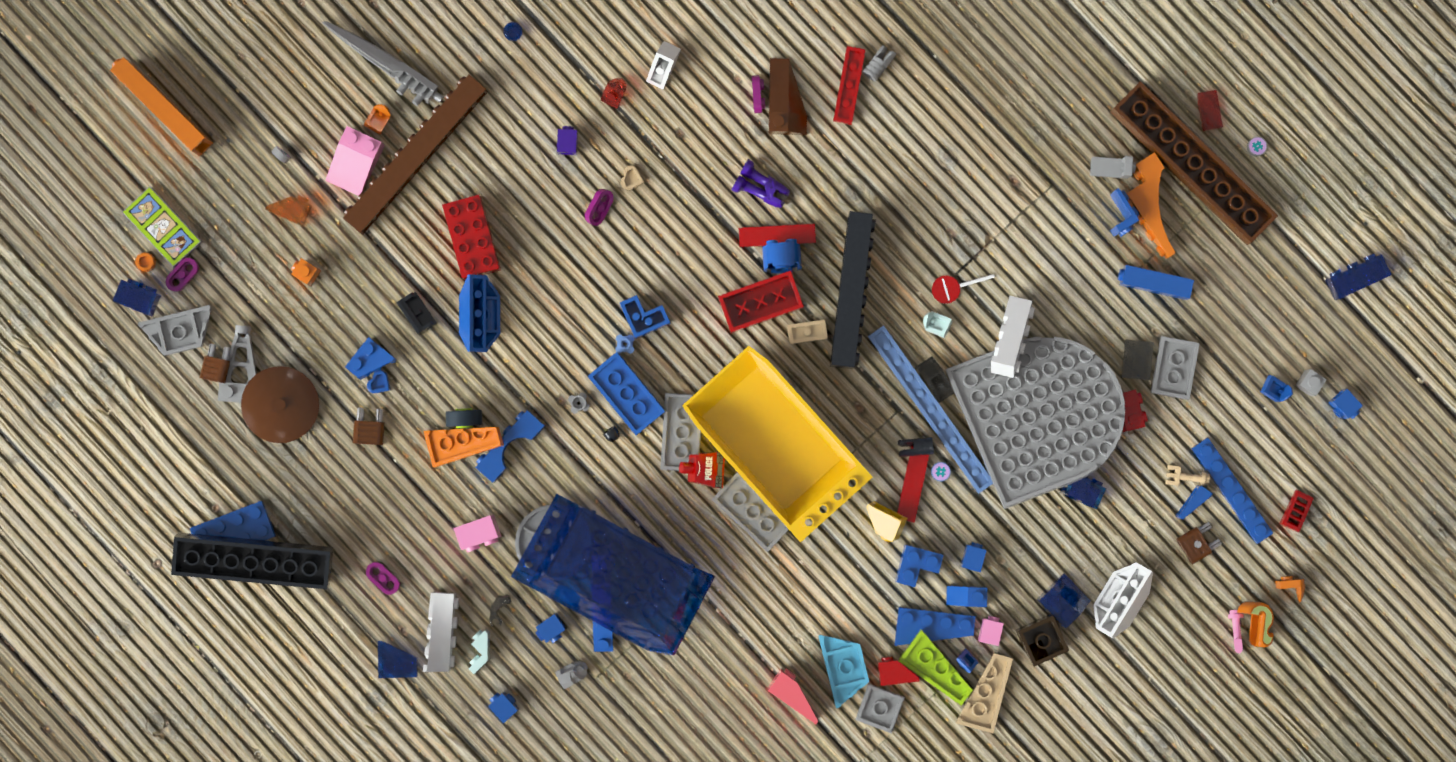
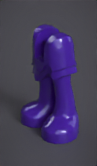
(769, 183)

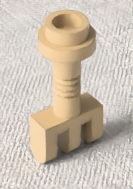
(1177, 475)

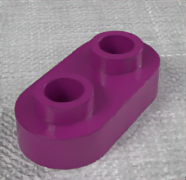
(757, 86)
(599, 207)
(180, 272)
(383, 578)

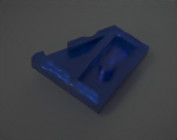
(395, 662)

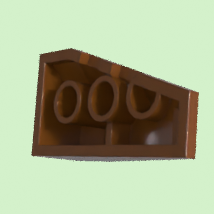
(786, 106)

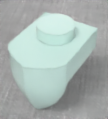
(937, 324)

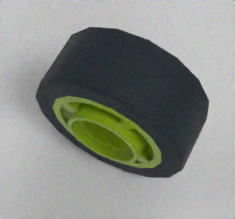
(463, 418)

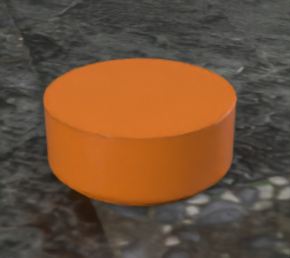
(145, 262)

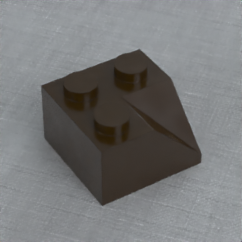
(1042, 640)

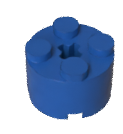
(781, 256)

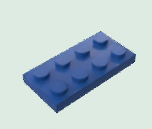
(626, 393)
(244, 523)

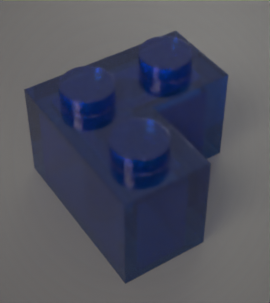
(134, 296)
(1085, 491)

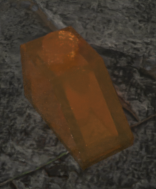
(292, 209)

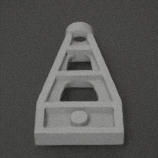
(233, 391)

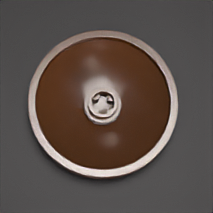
(280, 404)

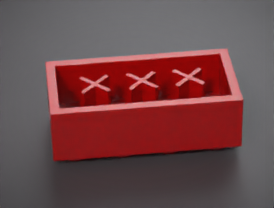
(471, 236)
(760, 302)

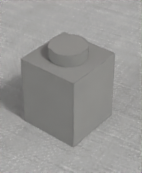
(1310, 382)

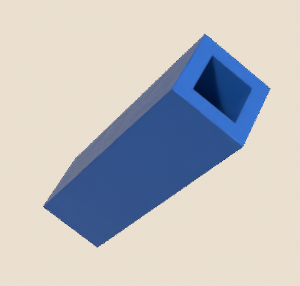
(1155, 282)

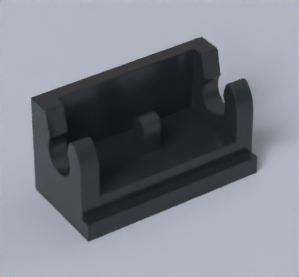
(416, 313)

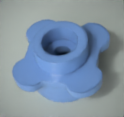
(629, 347)

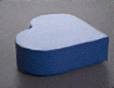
(379, 383)

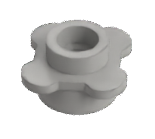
(574, 399)

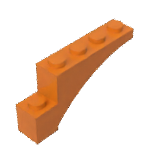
(1146, 201)

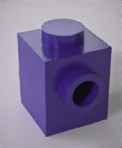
(567, 141)

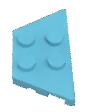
(844, 667)

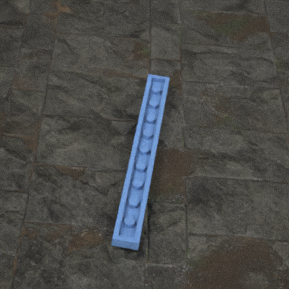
(930, 409)

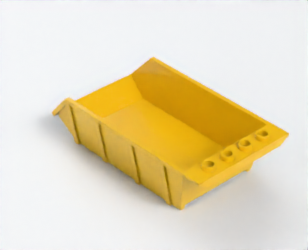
(776, 442)

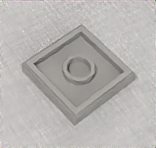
(879, 708)

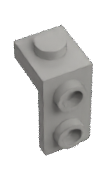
(1112, 167)

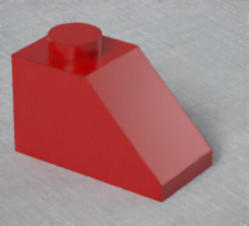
(894, 672)

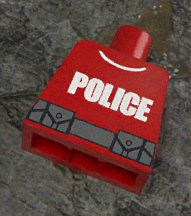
(704, 469)

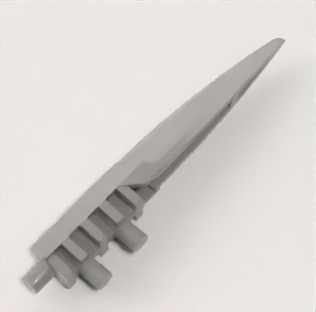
(392, 66)

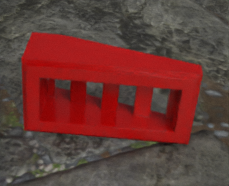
(1300, 520)

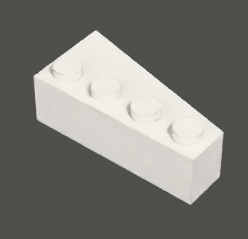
(1011, 337)

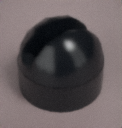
(611, 434)

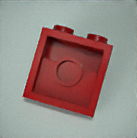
(1133, 415)

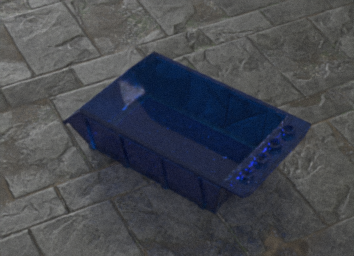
(613, 577)

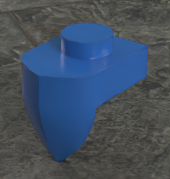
(1276, 389)

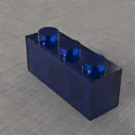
(1357, 276)

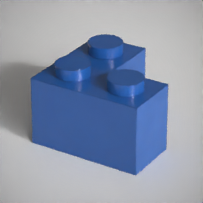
(643, 322)
(915, 559)

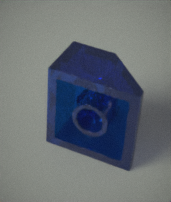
(1064, 600)

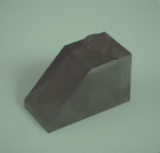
(935, 379)

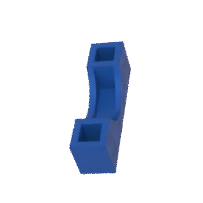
(493, 463)

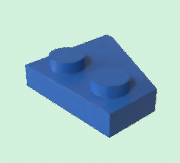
(369, 359)

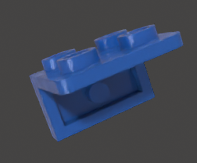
(1129, 213)

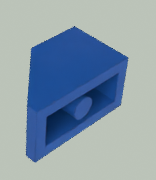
(966, 596)

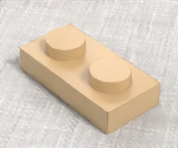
(807, 331)

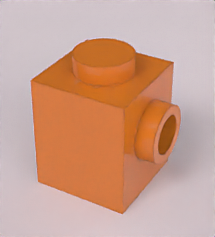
(305, 271)

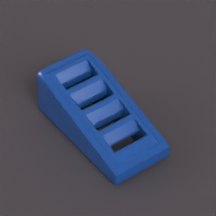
(1195, 499)

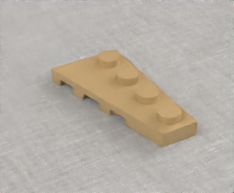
(986, 698)

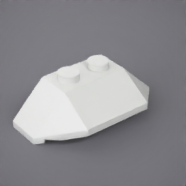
(1122, 599)

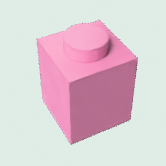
(990, 631)

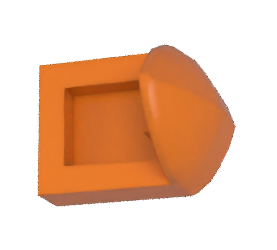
(378, 118)
(1289, 582)

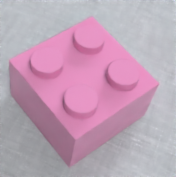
(478, 532)

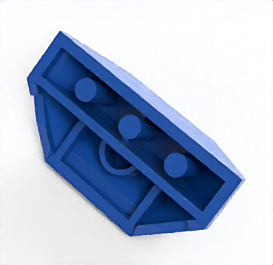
(479, 313)

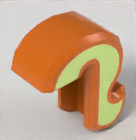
(1261, 622)

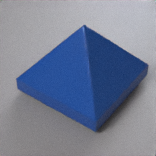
(966, 661)

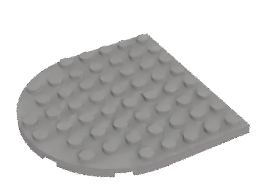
(1045, 423)

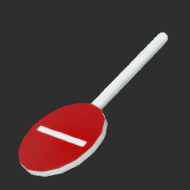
(947, 289)

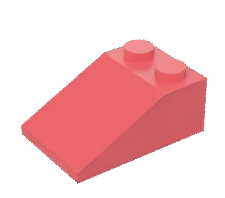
(789, 691)

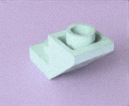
(482, 644)

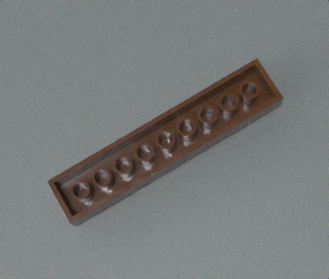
(1194, 163)

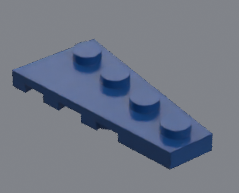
(934, 624)

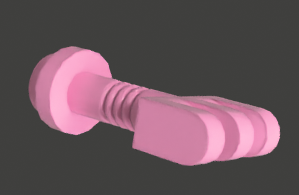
(1236, 629)

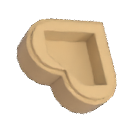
(631, 178)

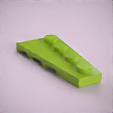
(932, 666)

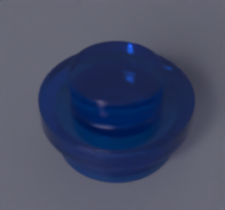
(513, 31)

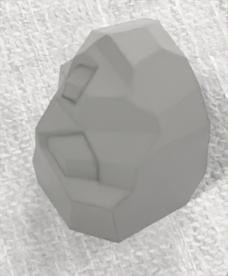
(572, 674)

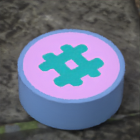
(940, 471)

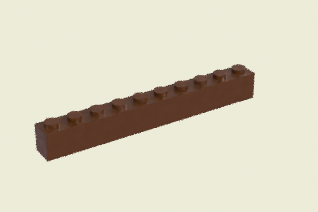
(415, 154)

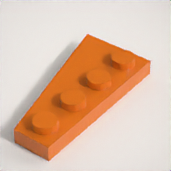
(457, 444)

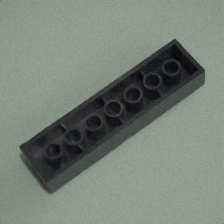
(851, 290)
(252, 560)

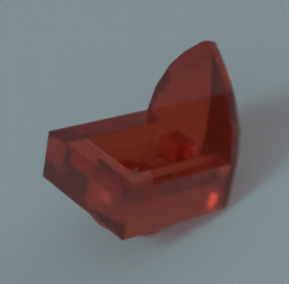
(614, 92)

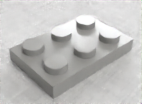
(1175, 368)

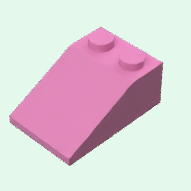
(354, 161)

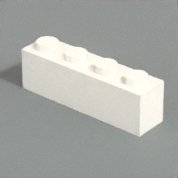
(441, 631)

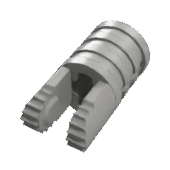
(876, 65)

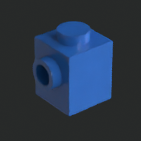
(1345, 405)
(550, 629)
(503, 706)

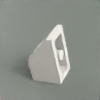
(663, 64)

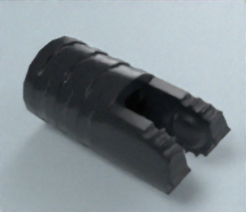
(921, 446)

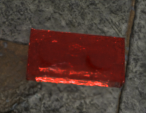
(1209, 110)

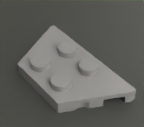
(179, 330)

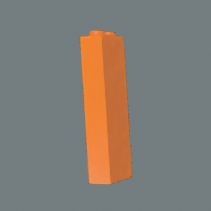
(161, 106)

